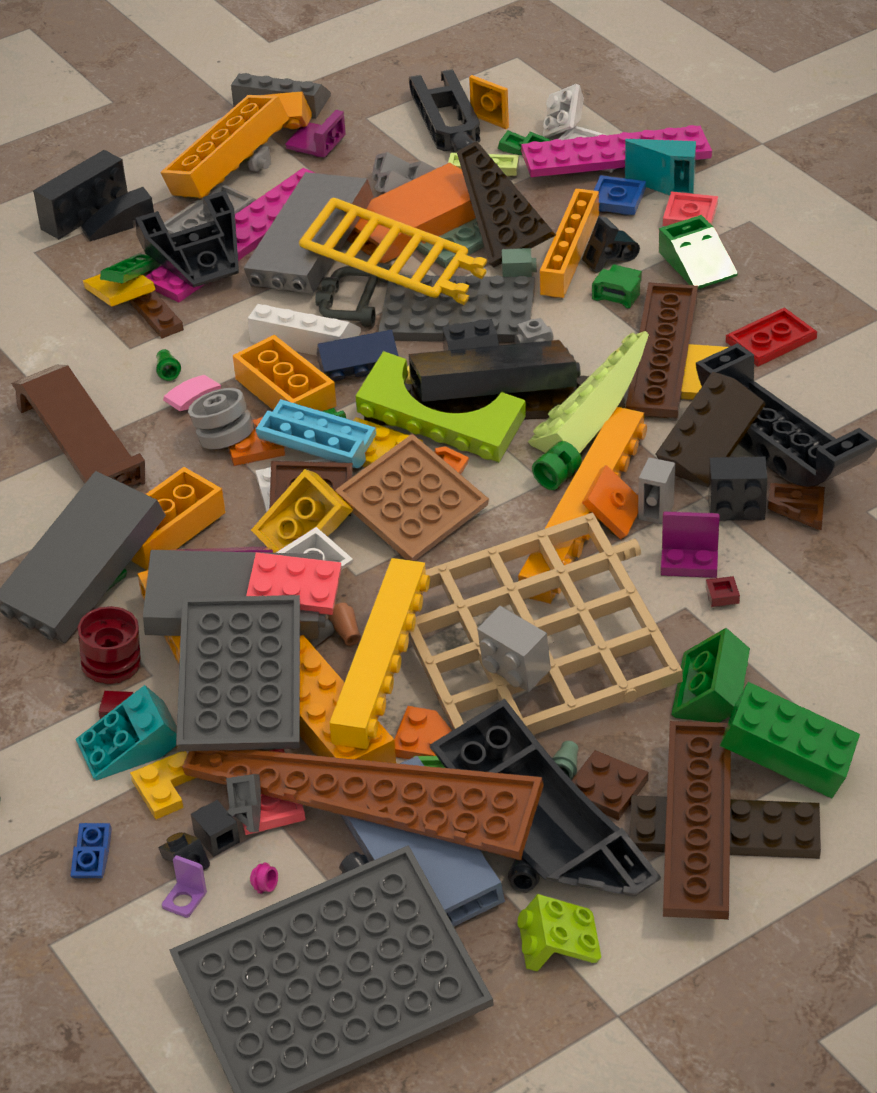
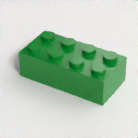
(790, 740)

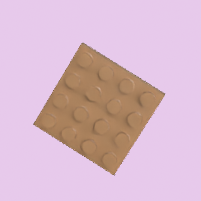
(412, 498)

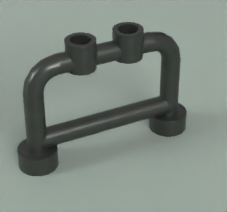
(330, 285)

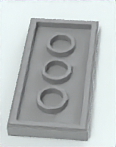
(193, 214)

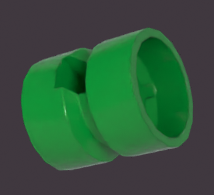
(556, 465)

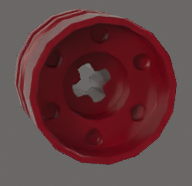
(109, 644)

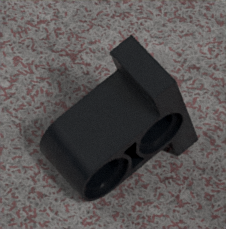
(608, 244)

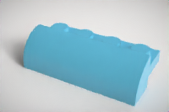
(316, 433)

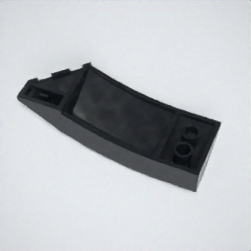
(569, 834)

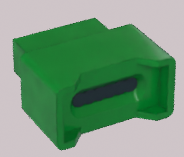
(617, 285)

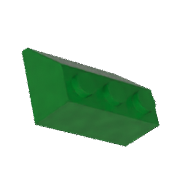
(711, 678)

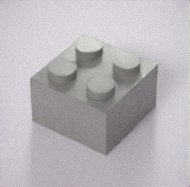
(514, 649)

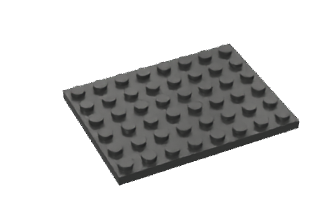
(330, 978)

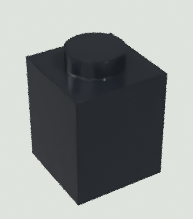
(215, 828)

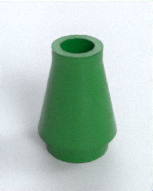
(167, 366)

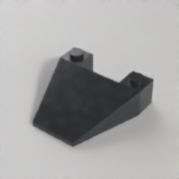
(199, 252)

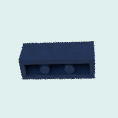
(354, 354)

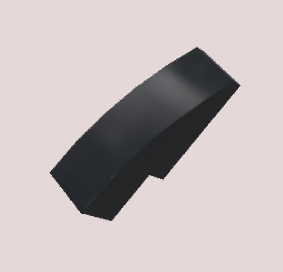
(118, 214)

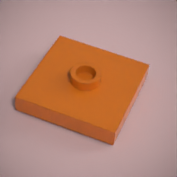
(612, 502)

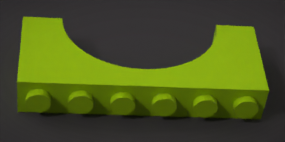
(480, 432)

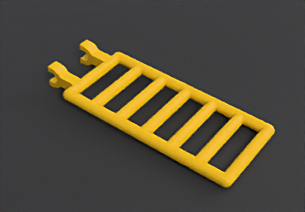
(443, 285)

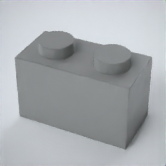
(656, 490)

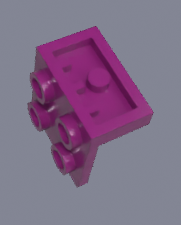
(317, 138)
(690, 544)

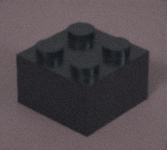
(738, 488)

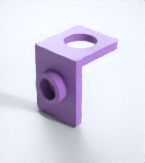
(189, 882)

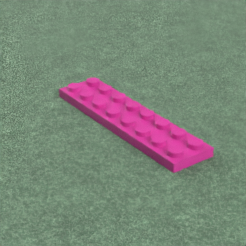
(600, 151)

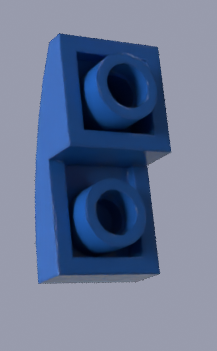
(91, 851)

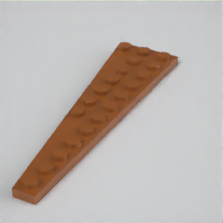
(443, 803)

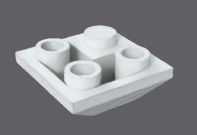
(563, 110)

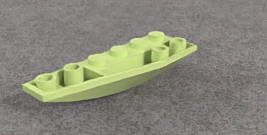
(594, 400)

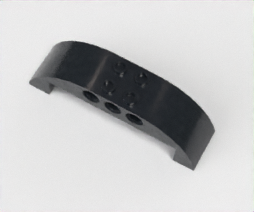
(784, 436)

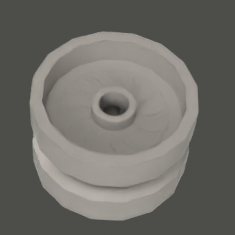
(221, 418)

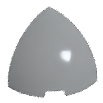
(393, 172)

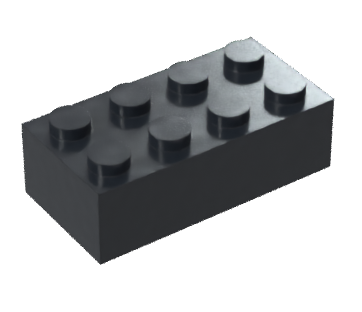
(79, 193)

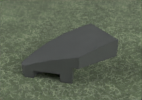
(245, 800)

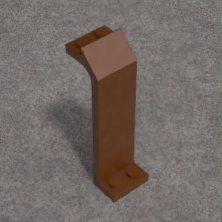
(78, 425)

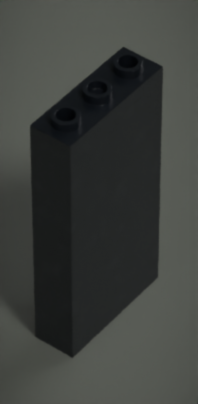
(493, 370)

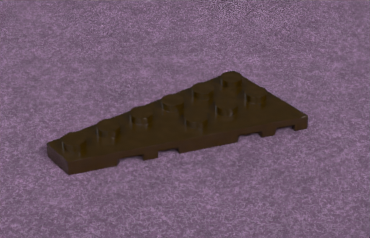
(499, 207)

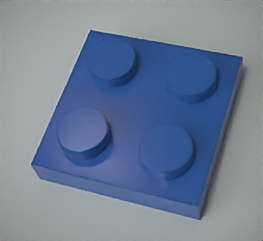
(619, 194)

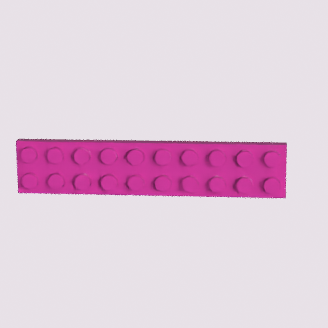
(250, 229)

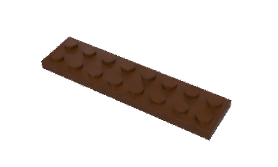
(661, 371)
(697, 822)

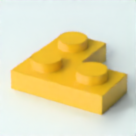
(157, 784)

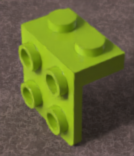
(557, 927)

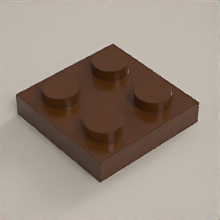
(610, 783)

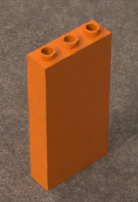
(429, 203)

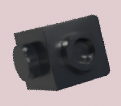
(186, 847)

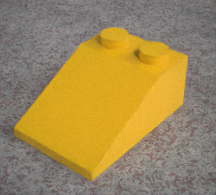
(302, 507)

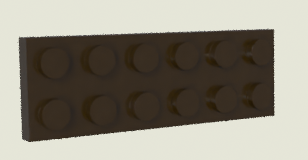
(755, 827)

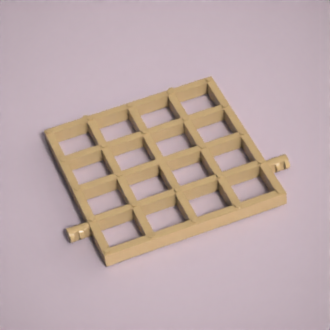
(579, 614)

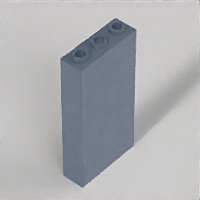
(455, 872)

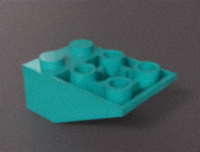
(661, 163)
(129, 735)

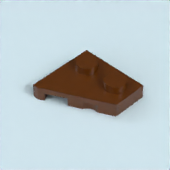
(798, 503)

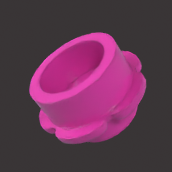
(264, 878)

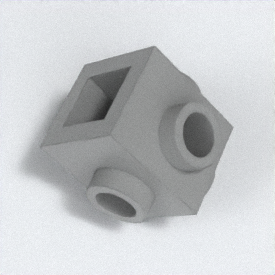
(533, 331)

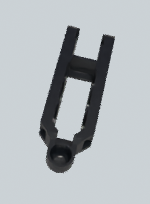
(453, 95)

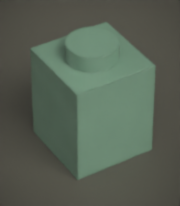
(518, 262)

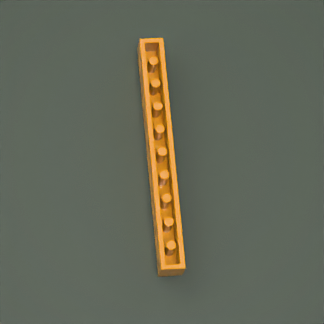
(612, 447)

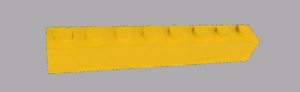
(379, 654)

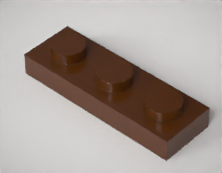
(157, 314)

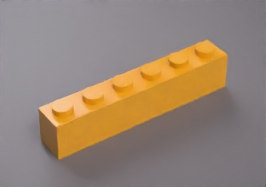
(569, 243)

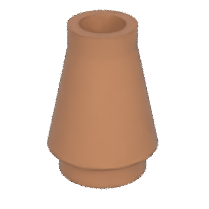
(345, 623)

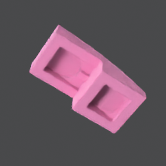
(187, 392)

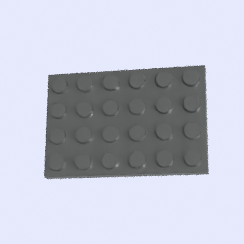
(421, 317)
(239, 673)

